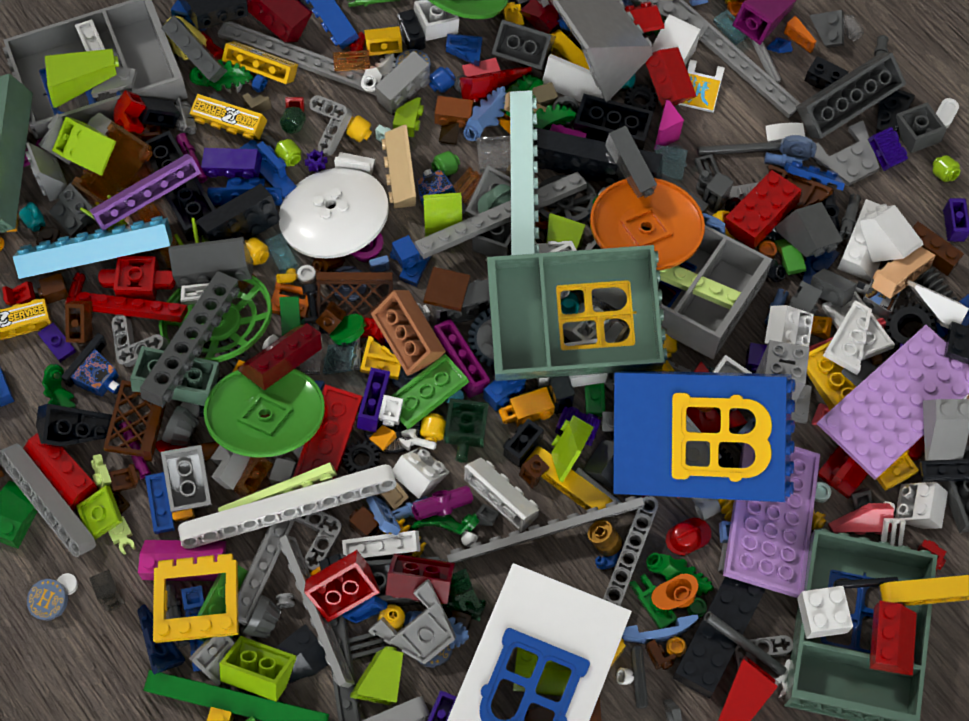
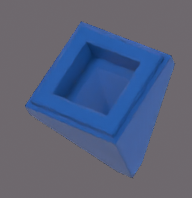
(780, 45)

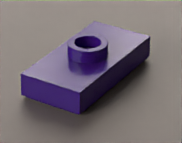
(56, 342)

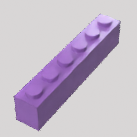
(145, 191)

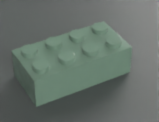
(195, 384)

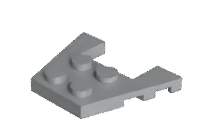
(854, 161)
(423, 635)

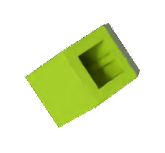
(408, 115)

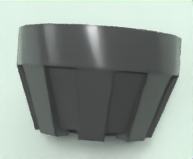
(180, 427)
(262, 618)

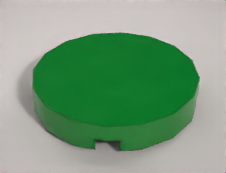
(348, 329)

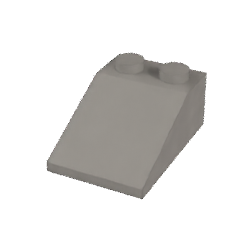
(945, 428)
(186, 478)

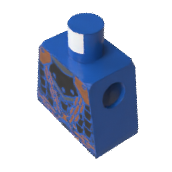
(434, 183)
(96, 375)

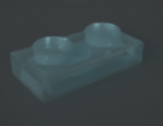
(724, 22)
(281, 253)

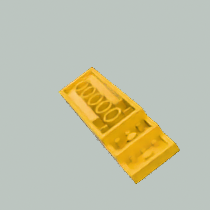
(833, 388)

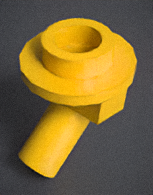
(818, 520)

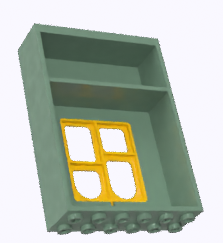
(530, 318)

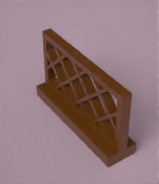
(350, 279)
(150, 433)

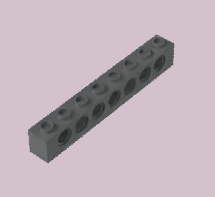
(158, 393)

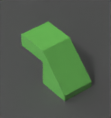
(791, 257)

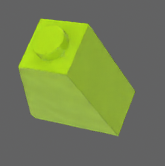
(380, 678)

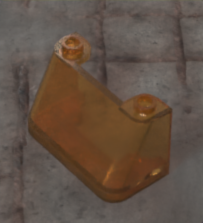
(121, 168)

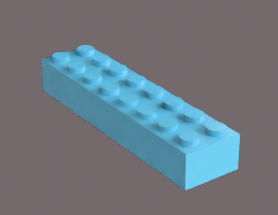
(93, 247)

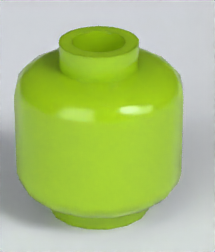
(288, 152)
(946, 168)

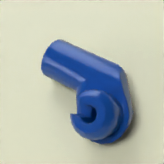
(608, 561)

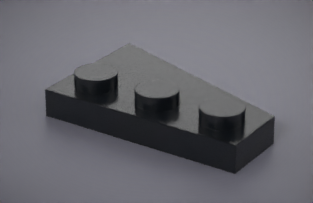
(890, 107)

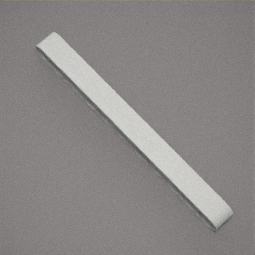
(286, 506)

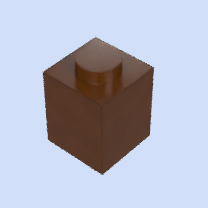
(53, 288)
(363, 522)

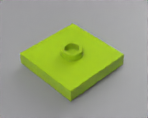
(100, 512)

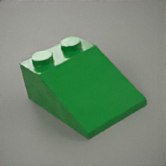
(15, 515)

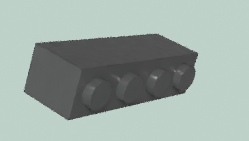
(194, 49)

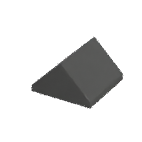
(602, 464)

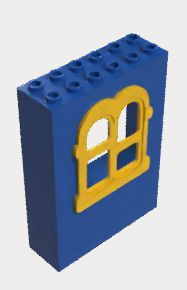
(653, 434)

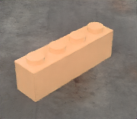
(895, 275)

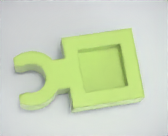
(101, 477)
(121, 534)

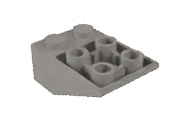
(46, 171)

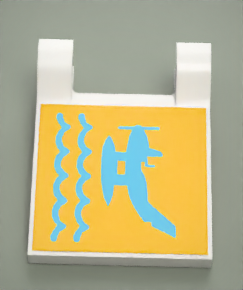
(705, 87)

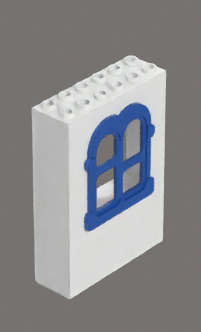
(556, 626)

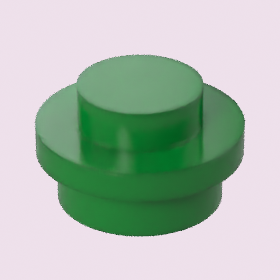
(697, 607)

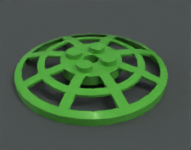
(230, 323)

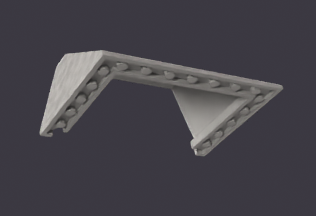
(607, 38)

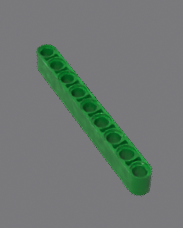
(228, 699)

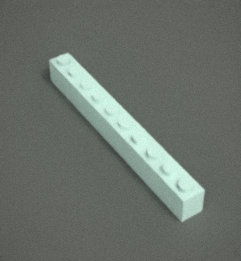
(523, 173)

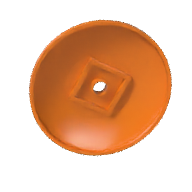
(669, 212)

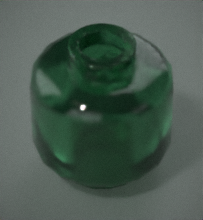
(292, 120)

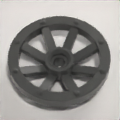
(568, 204)

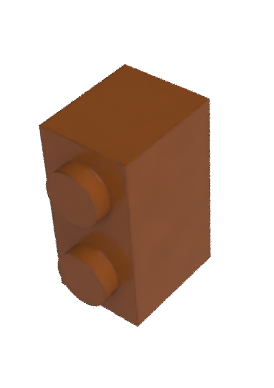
(453, 110)

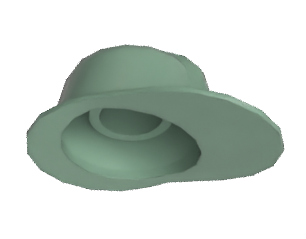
(494, 197)

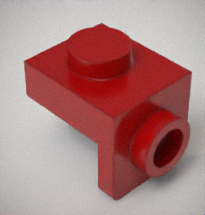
(19, 295)
(373, 330)
(934, 549)

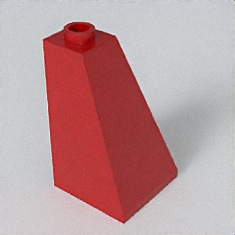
(748, 692)

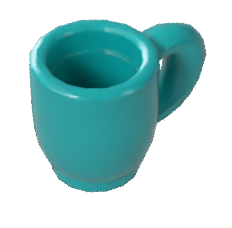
(32, 217)
(570, 304)

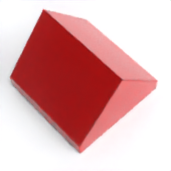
(295, 102)

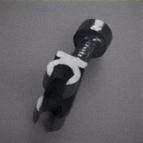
(310, 290)

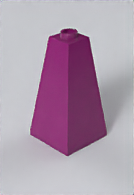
(761, 17)

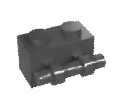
(715, 191)

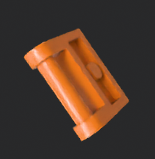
(304, 306)

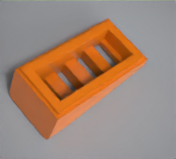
(798, 33)

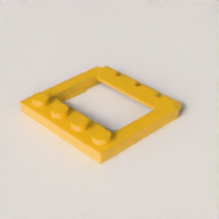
(197, 626)

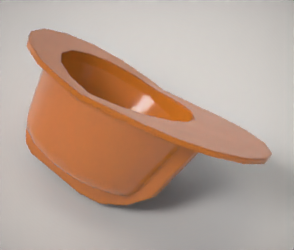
(676, 592)

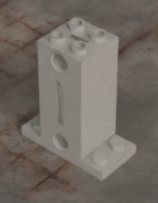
(788, 359)

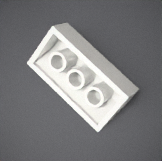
(856, 256)
(500, 493)

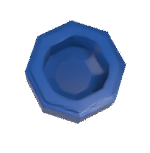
(259, 83)

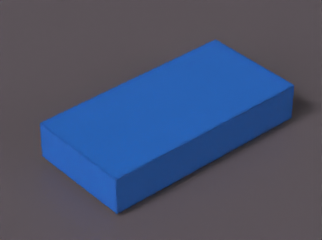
(365, 610)

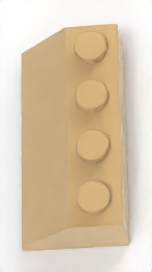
(400, 168)

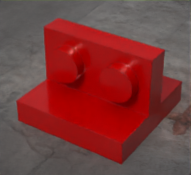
(842, 473)

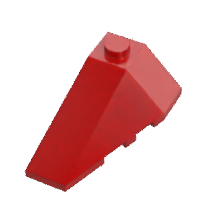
(480, 85)

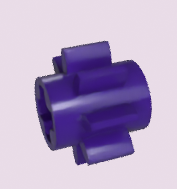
(316, 161)

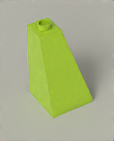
(78, 72)
(564, 229)

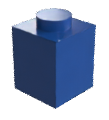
(405, 252)

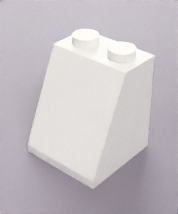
(677, 34)
(888, 234)

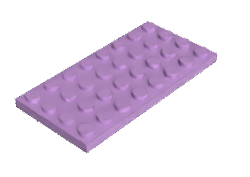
(886, 409)
(772, 539)

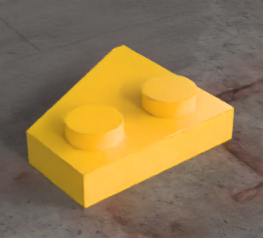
(380, 358)

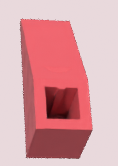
(864, 519)

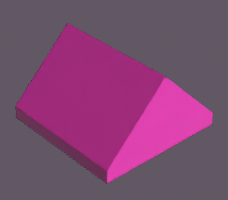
(670, 126)

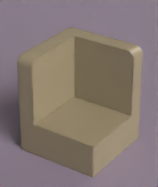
(545, 94)
(258, 104)

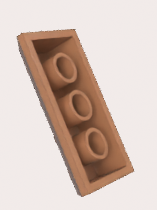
(407, 331)

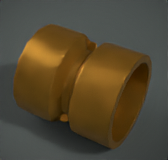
(605, 538)

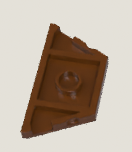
(811, 192)

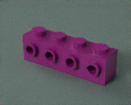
(463, 357)

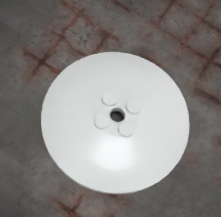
(338, 231)

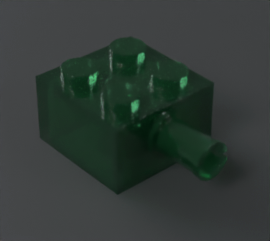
(466, 426)

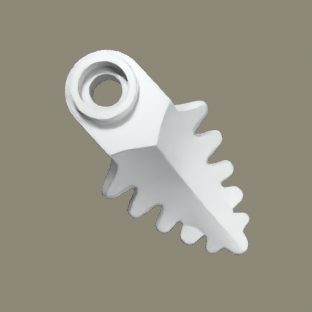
(378, 72)

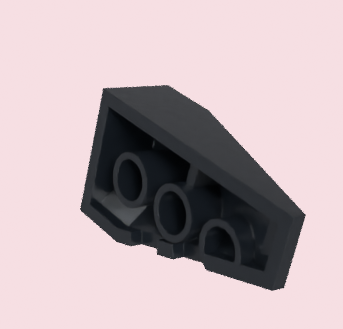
(70, 426)
(308, 652)

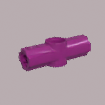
(442, 503)

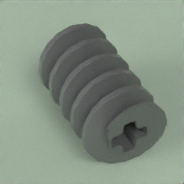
(931, 281)

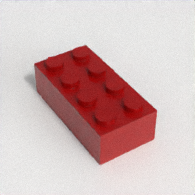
(762, 209)

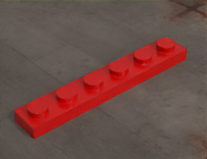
(134, 307)

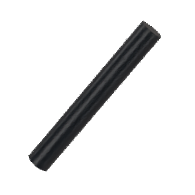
(859, 583)

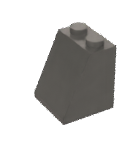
(810, 230)

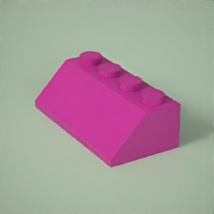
(157, 550)

